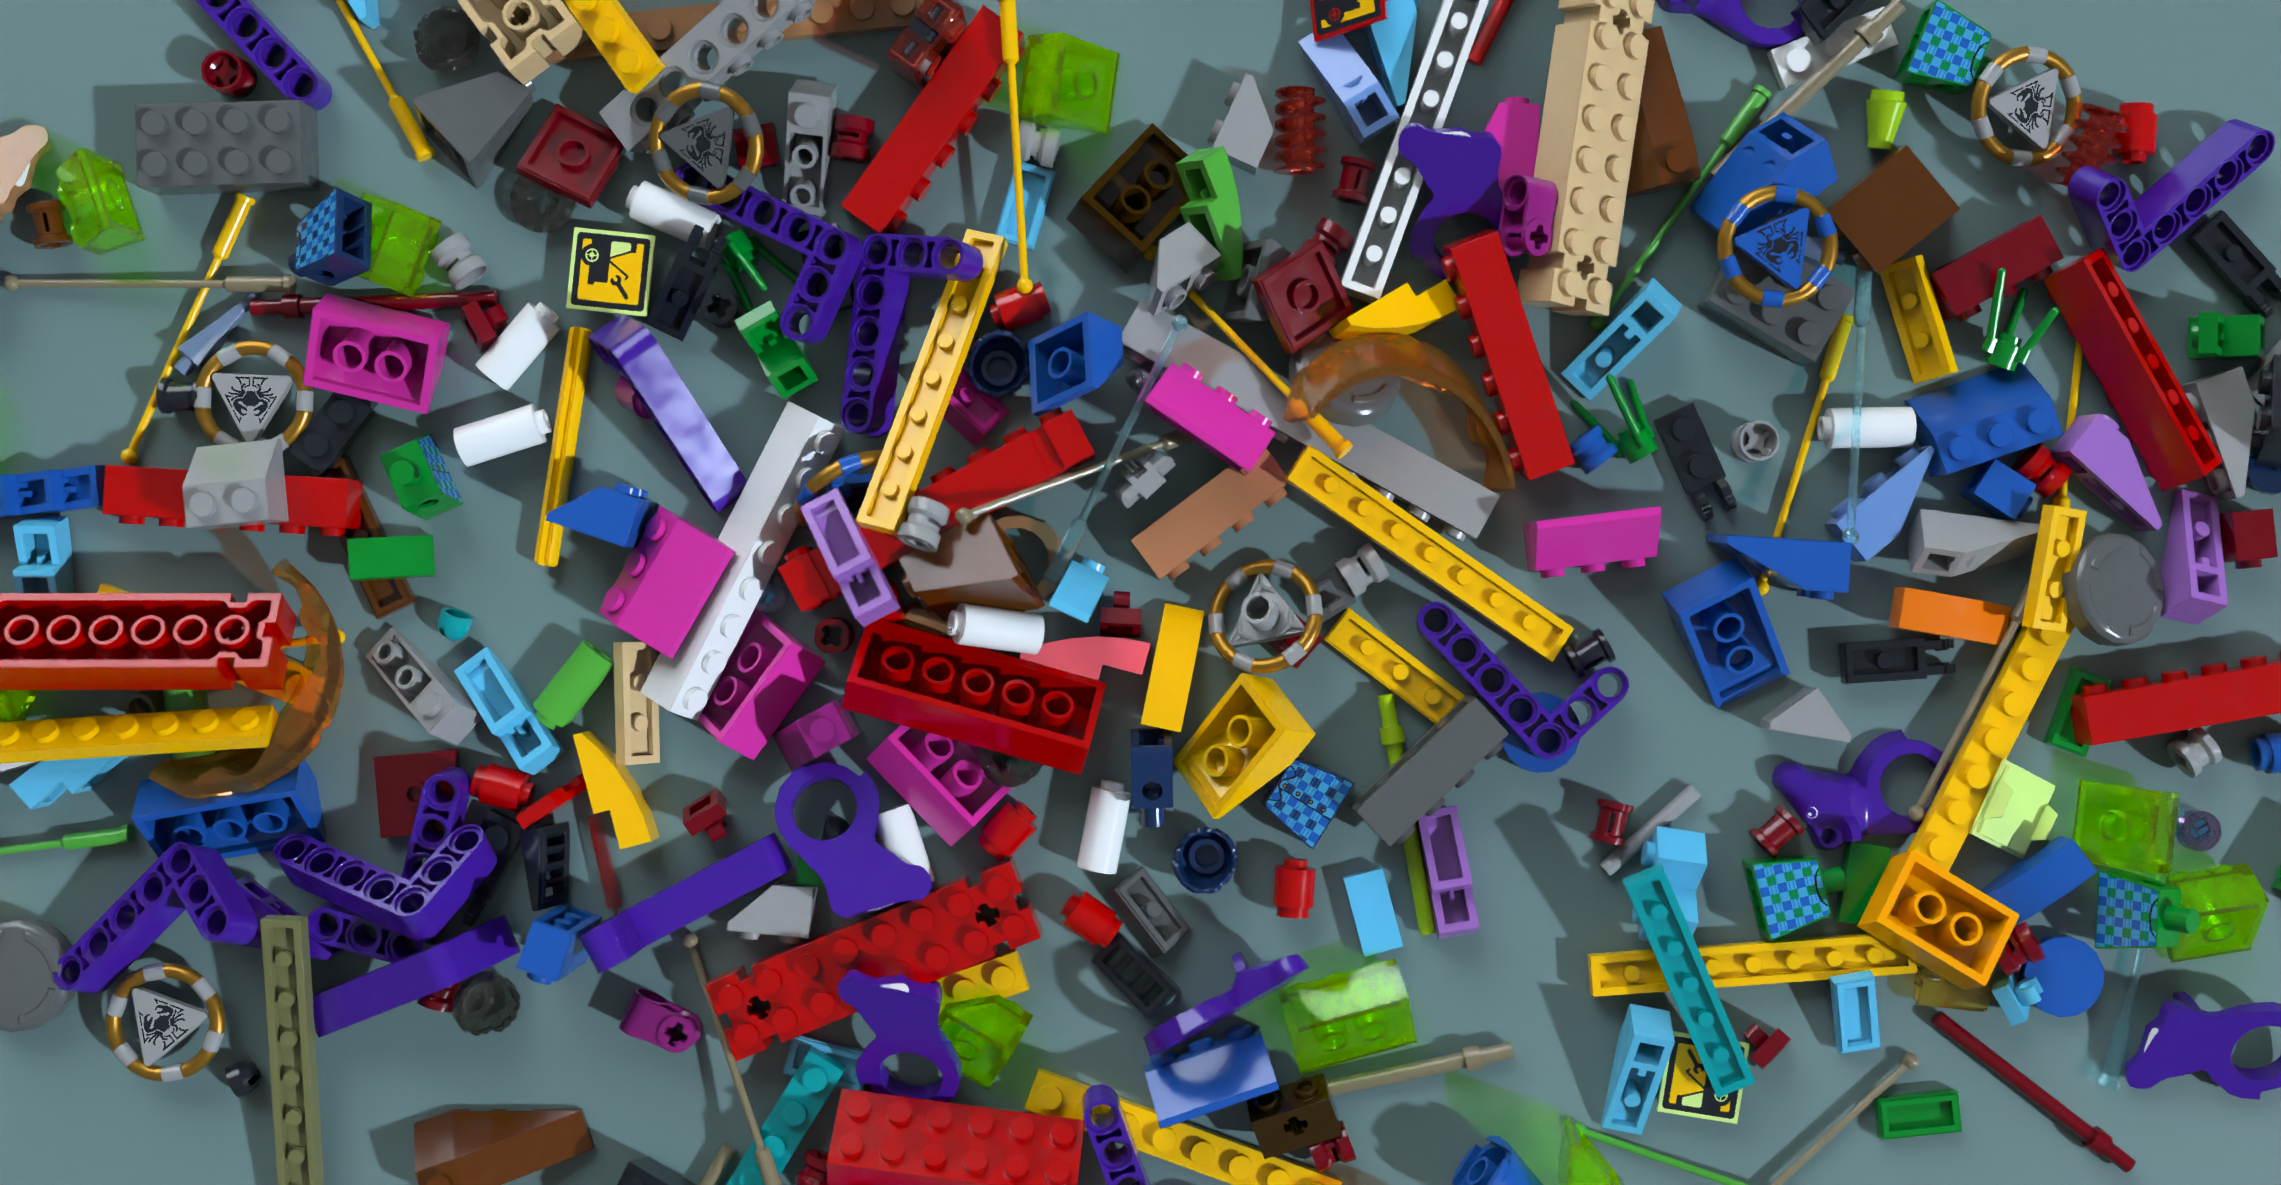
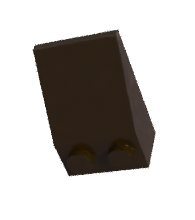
(1133, 199)

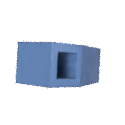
(1350, 87)
(1882, 504)

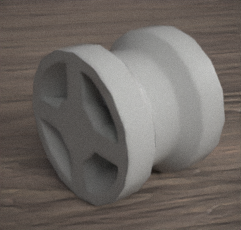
(2194, 752)

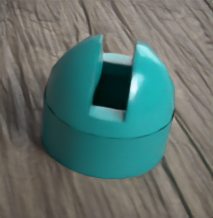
(454, 623)

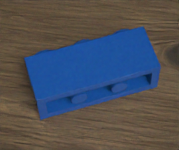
(555, 945)

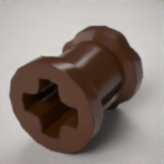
(49, 224)

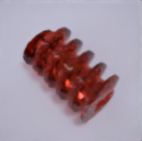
(1299, 131)
(2094, 142)

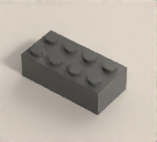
(227, 147)

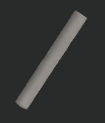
(1645, 833)

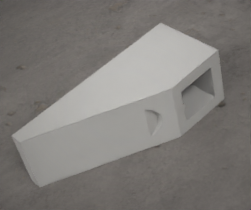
(808, 144)
(2227, 414)
(1963, 543)
(424, 688)

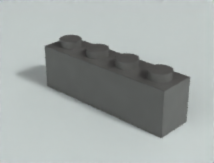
(1430, 770)

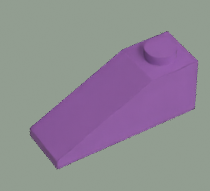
(2109, 469)
(2193, 560)

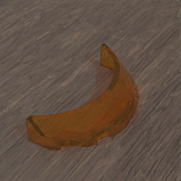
(1402, 356)
(298, 724)

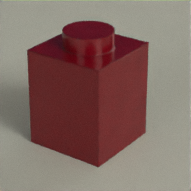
(2248, 537)

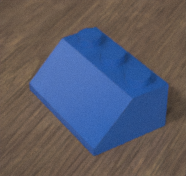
(1983, 419)
(1210, 1075)

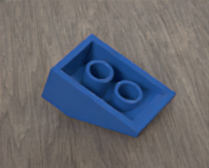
(1808, 565)
(1726, 631)

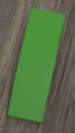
(1214, 206)

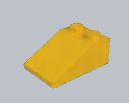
(1242, 744)

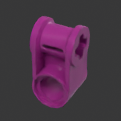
(1528, 212)
(654, 1018)

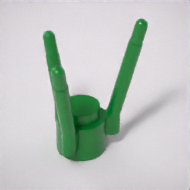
(741, 256)
(2005, 348)
(1635, 439)

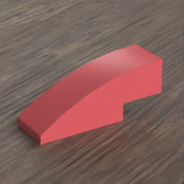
(1088, 654)

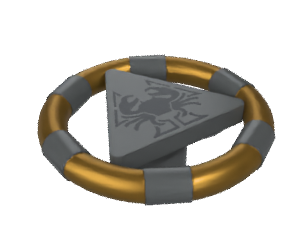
(706, 143)

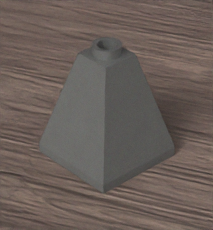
(475, 120)
(1242, 300)

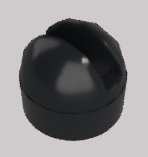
(834, 827)
(243, 1077)

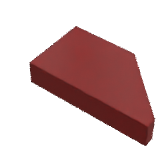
(551, 802)

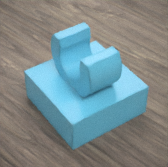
(2016, 997)

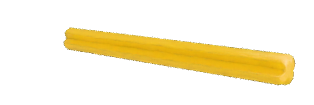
(563, 444)

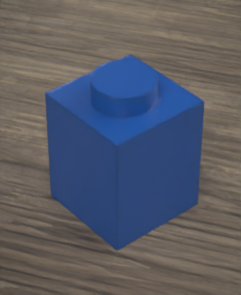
(1999, 490)

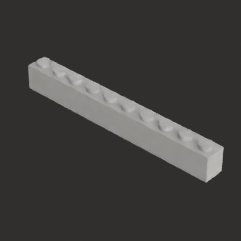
(1375, 457)

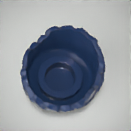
(998, 363)
(1204, 860)

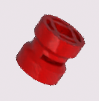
(2042, 470)

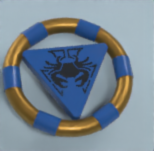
(1778, 246)
(839, 475)

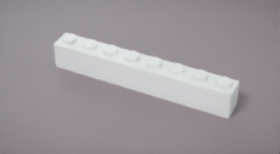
(1399, 177)
(758, 535)

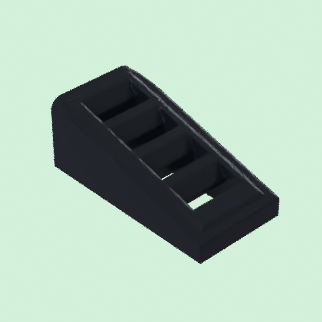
(542, 844)
(1169, 987)

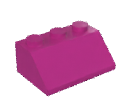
(375, 353)
(1210, 417)
(1592, 541)
(666, 581)
(759, 685)
(937, 779)

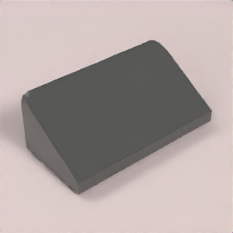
(1147, 912)

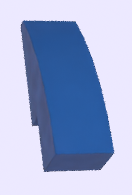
(2042, 879)

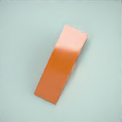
(1948, 616)

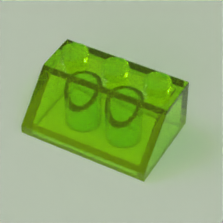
(1348, 1015)

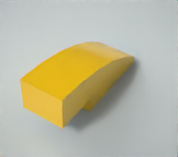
(1400, 312)
(1172, 667)
(615, 790)

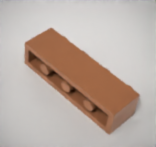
(1207, 513)

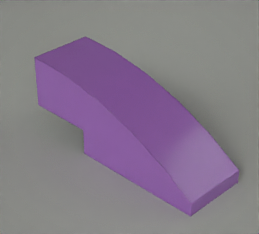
(850, 558)
(1447, 873)

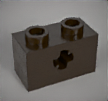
(1294, 1116)

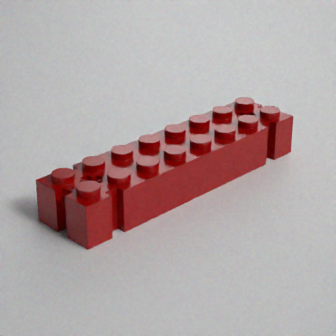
(990, 475)
(143, 641)
(906, 939)

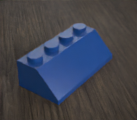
(235, 822)

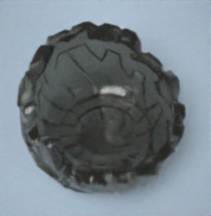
(446, 39)
(1006, 769)
(485, 1003)

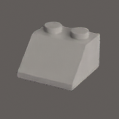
(236, 485)

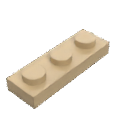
(634, 713)

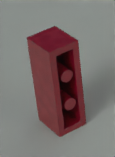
(1971, 278)

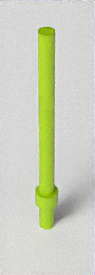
(1392, 736)

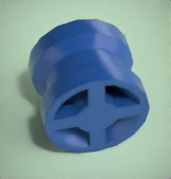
(1592, 449)

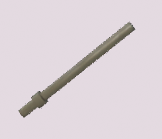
(1866, 35)
(1470, 1058)

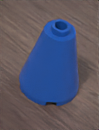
(1494, 1165)

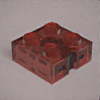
(927, 41)

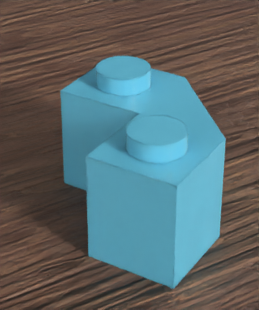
(1684, 862)

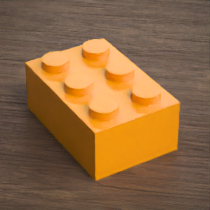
(1938, 920)

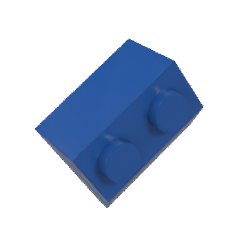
(1072, 360)
(608, 514)

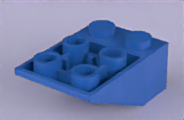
(1770, 154)

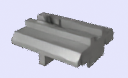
(1143, 478)

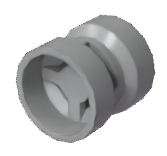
(1041, 145)
(459, 261)
(1762, 438)
(923, 523)
(1354, 574)

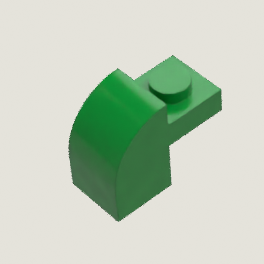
(2226, 337)
(779, 356)

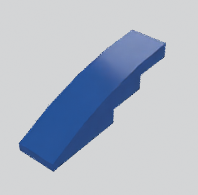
(51, 491)

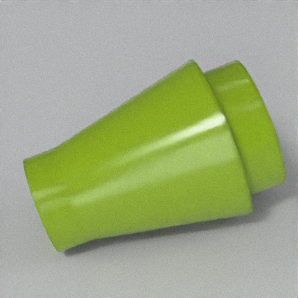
(1883, 117)

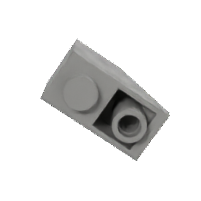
(1246, 127)
(1180, 266)
(781, 910)

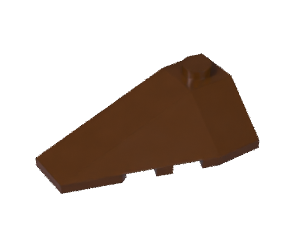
(1663, 143)
(496, 1144)

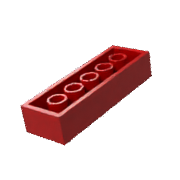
(974, 695)
(946, 1143)

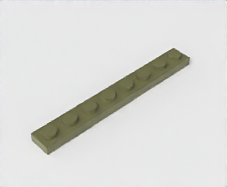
(292, 1049)

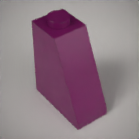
(816, 733)

